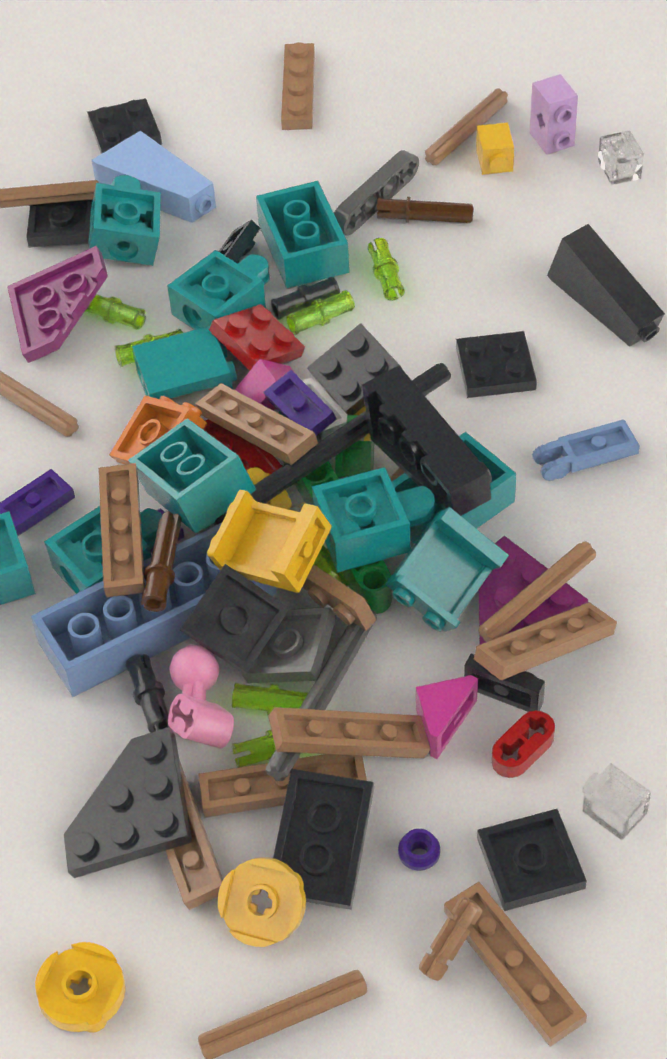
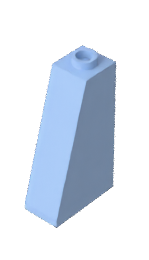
(182, 188)

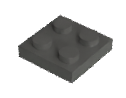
(295, 648)

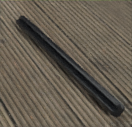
(333, 444)

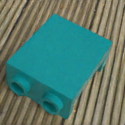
(183, 364)
(445, 569)

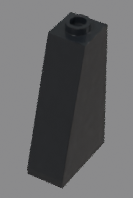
(604, 286)

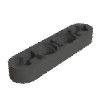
(383, 184)

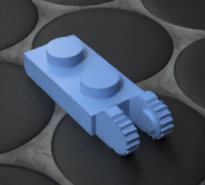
(586, 449)

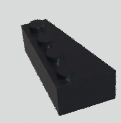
(423, 442)

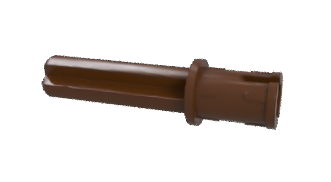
(424, 210)
(159, 572)

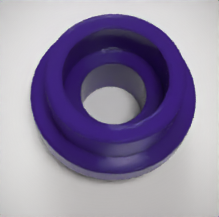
(419, 840)

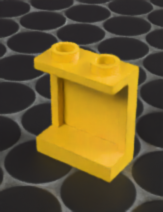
(269, 541)

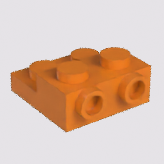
(150, 422)

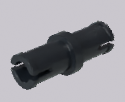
(303, 297)
(148, 692)

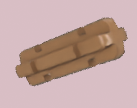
(450, 938)

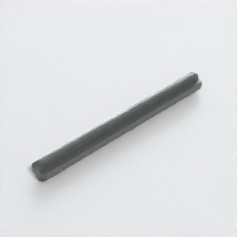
(323, 690)

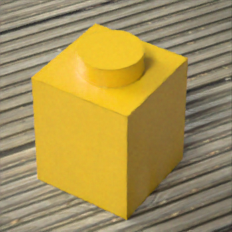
(495, 148)

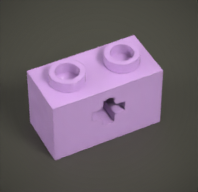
(553, 114)

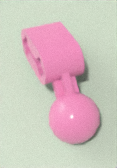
(190, 715)

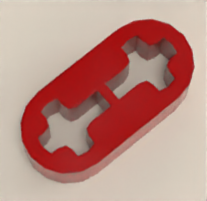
(529, 749)

